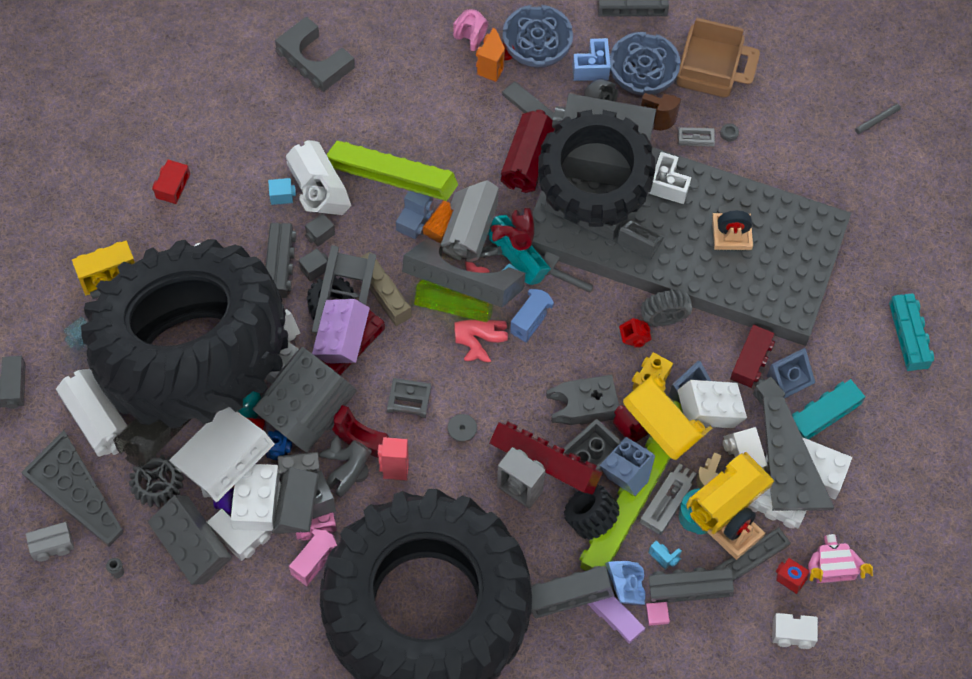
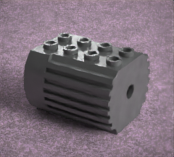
(304, 399)

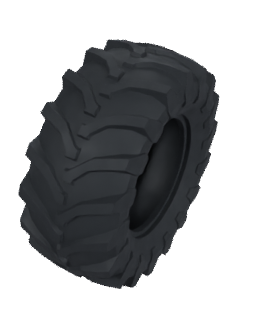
(197, 375)
(426, 529)

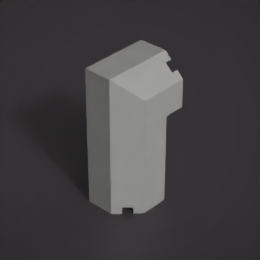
(470, 220)

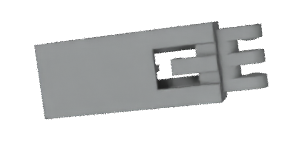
(664, 507)

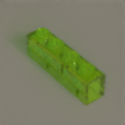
(450, 301)

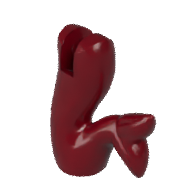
(521, 234)

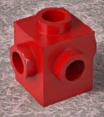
(635, 332)

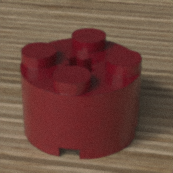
(628, 424)

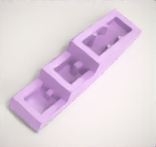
(618, 618)

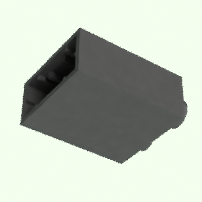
(595, 160)

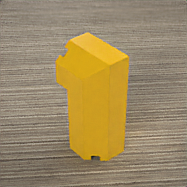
(729, 493)

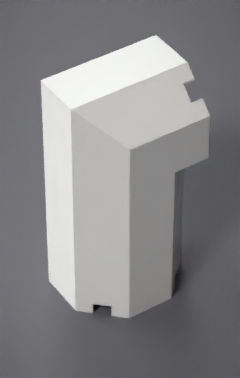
(317, 179)

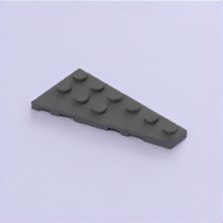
(795, 476)
(68, 483)

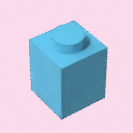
(281, 191)

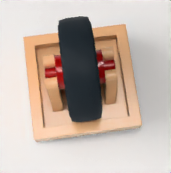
(732, 230)
(739, 533)

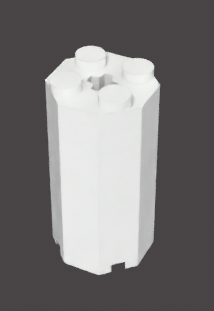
(91, 411)

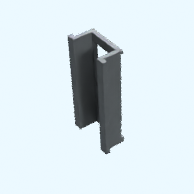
(347, 267)

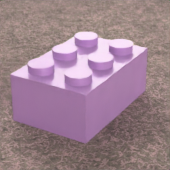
(341, 331)

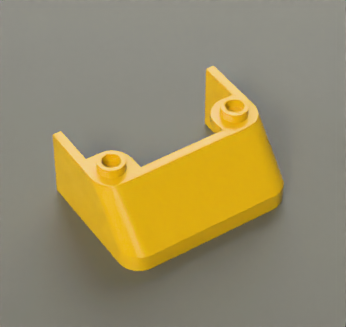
(663, 418)

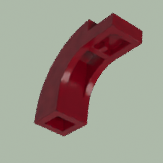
(350, 429)

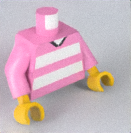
(836, 563)

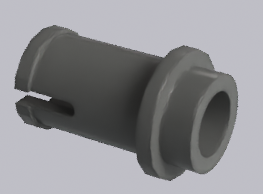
(115, 567)

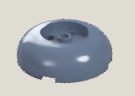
(537, 26)
(646, 54)

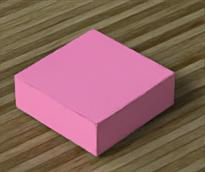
(657, 613)

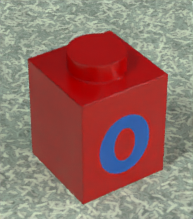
(792, 575)

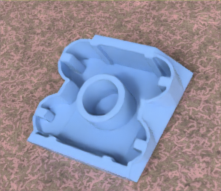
(627, 581)

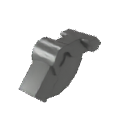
(490, 251)

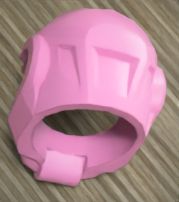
(471, 26)

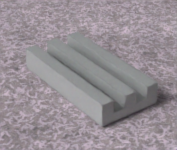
(696, 139)

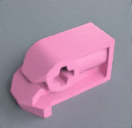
(313, 556)

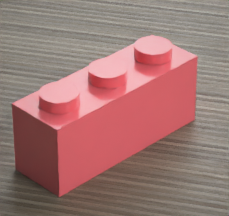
(394, 458)

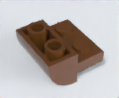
(666, 109)

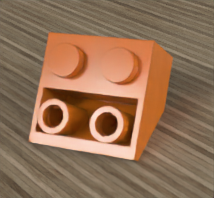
(491, 56)

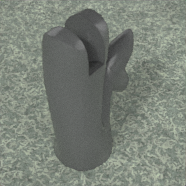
(348, 472)

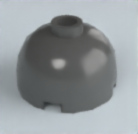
(602, 89)

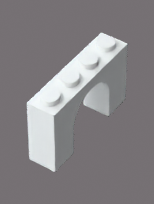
(239, 541)

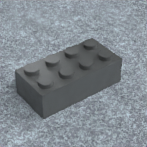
(189, 539)

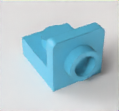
(662, 556)

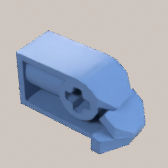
(531, 314)

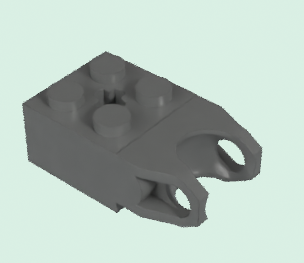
(581, 400)

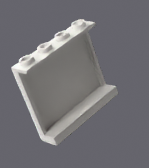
(222, 452)

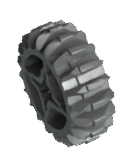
(666, 308)
(150, 495)

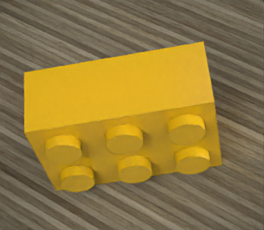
(101, 265)

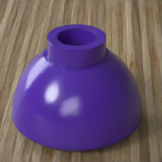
(225, 502)

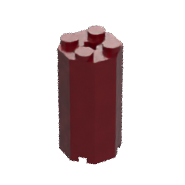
(523, 156)

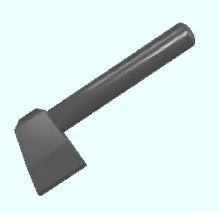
(552, 260)

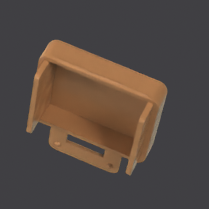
(713, 58)

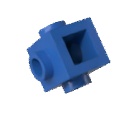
(282, 445)

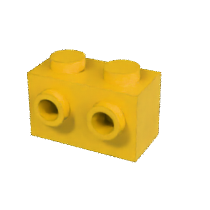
(650, 366)

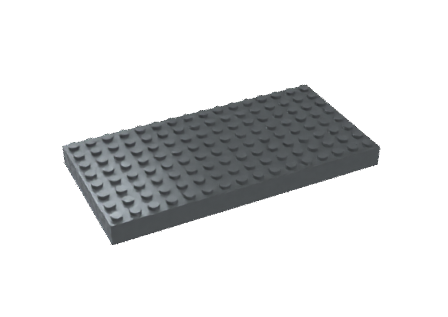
(768, 287)

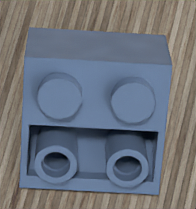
(629, 466)

